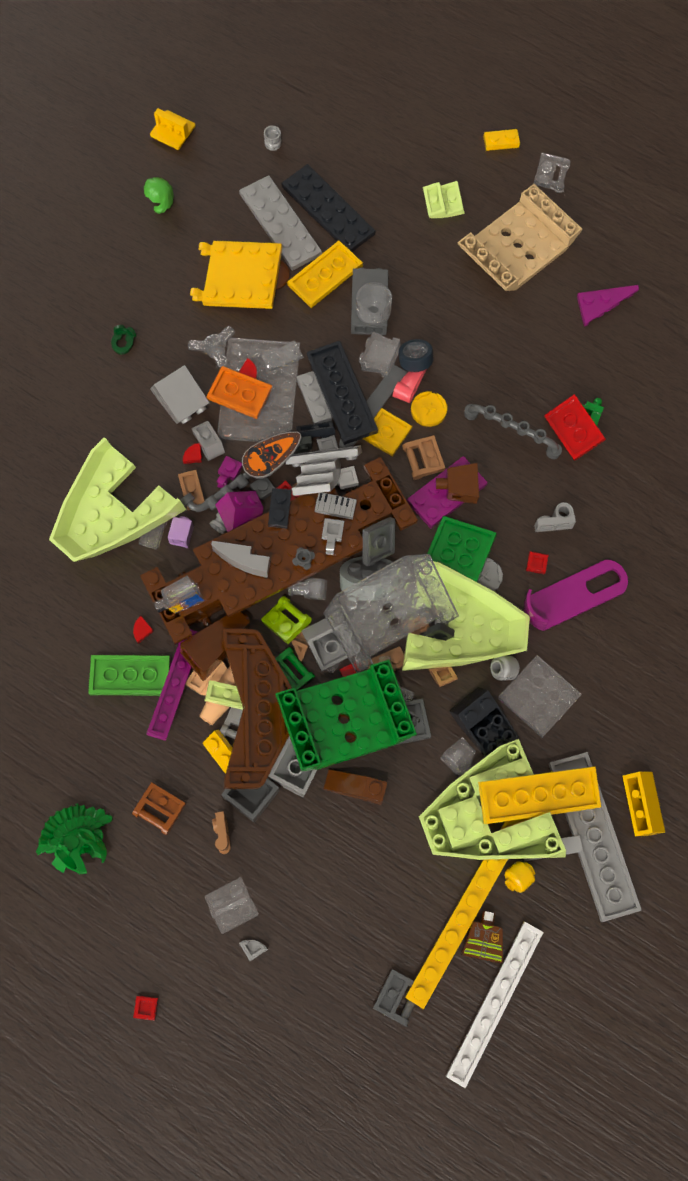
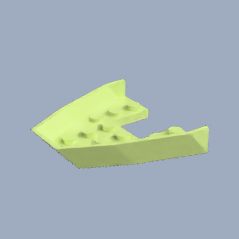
(98, 522)
(483, 631)

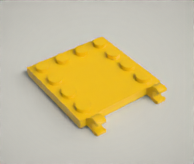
(240, 274)

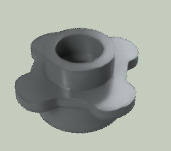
(304, 563)

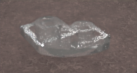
(282, 357)

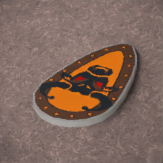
(270, 454)

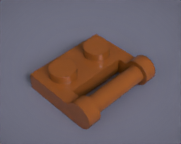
(162, 802)

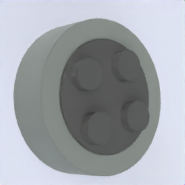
(354, 571)

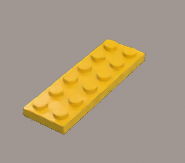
(539, 794)

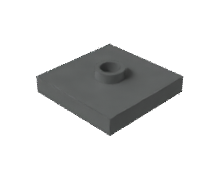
(378, 541)

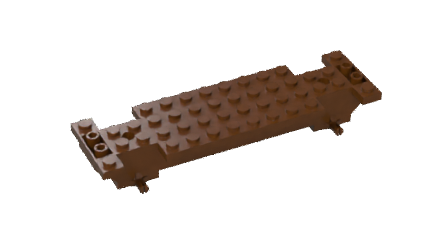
(238, 590)

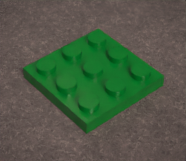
(462, 547)

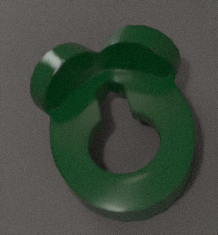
(119, 331)

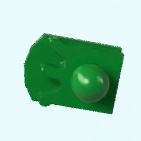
(594, 409)

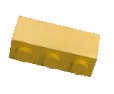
(643, 804)

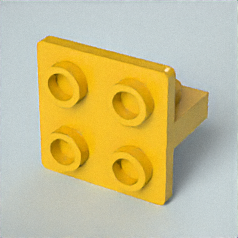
(171, 128)

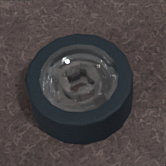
(416, 355)

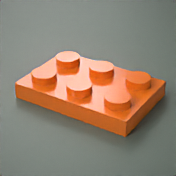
(239, 392)

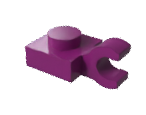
(228, 471)

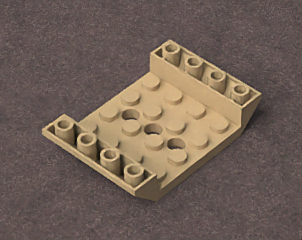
(536, 225)

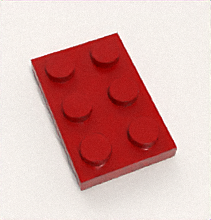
(574, 427)

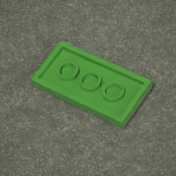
(128, 675)

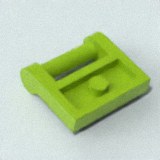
(281, 624)

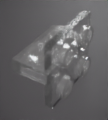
(231, 905)

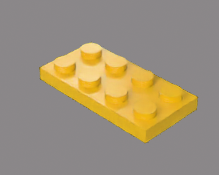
(324, 274)

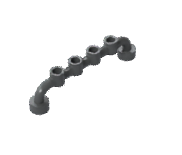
(471, 413)
(240, 481)

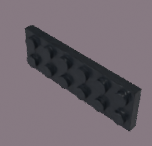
(328, 208)
(342, 392)

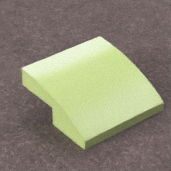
(443, 200)

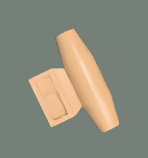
(211, 712)

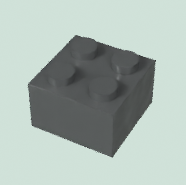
(252, 801)

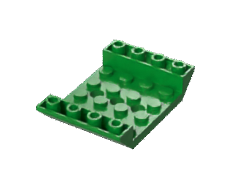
(374, 712)

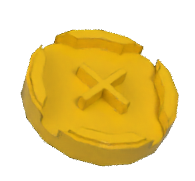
(428, 409)

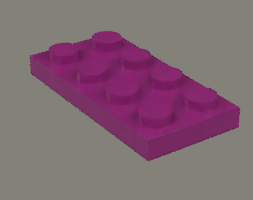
(433, 503)

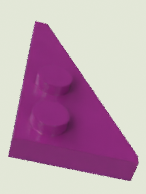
(596, 303)

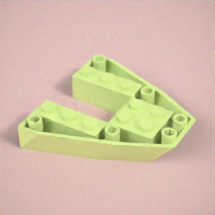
(456, 819)

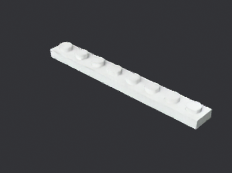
(494, 1005)

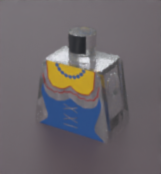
(179, 596)

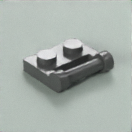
(391, 996)

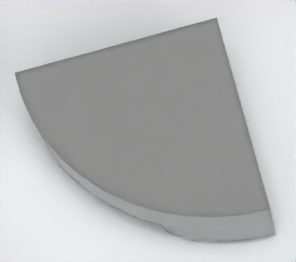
(252, 948)

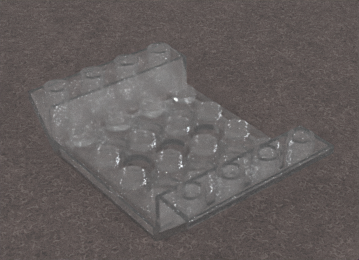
(415, 598)

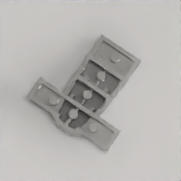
(321, 468)

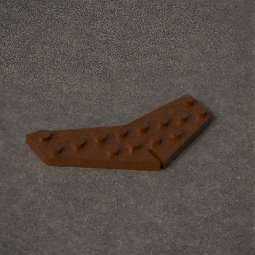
(261, 725)

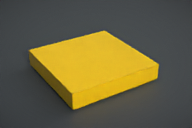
(390, 432)

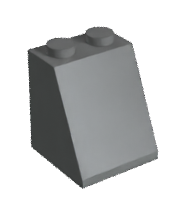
(180, 395)

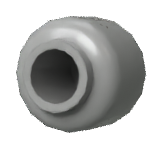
(505, 668)

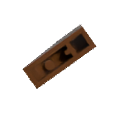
(356, 786)

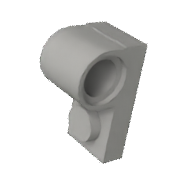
(208, 440)
(557, 522)

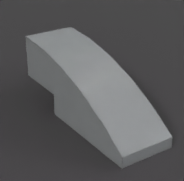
(242, 558)

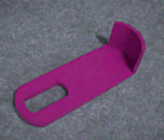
(571, 596)

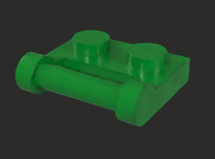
(293, 680)

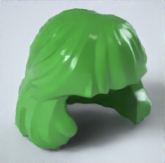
(159, 191)

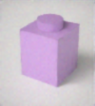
(180, 531)

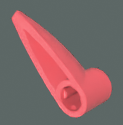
(408, 386)

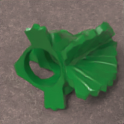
(72, 834)

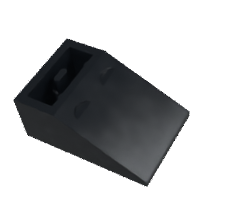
(483, 721)

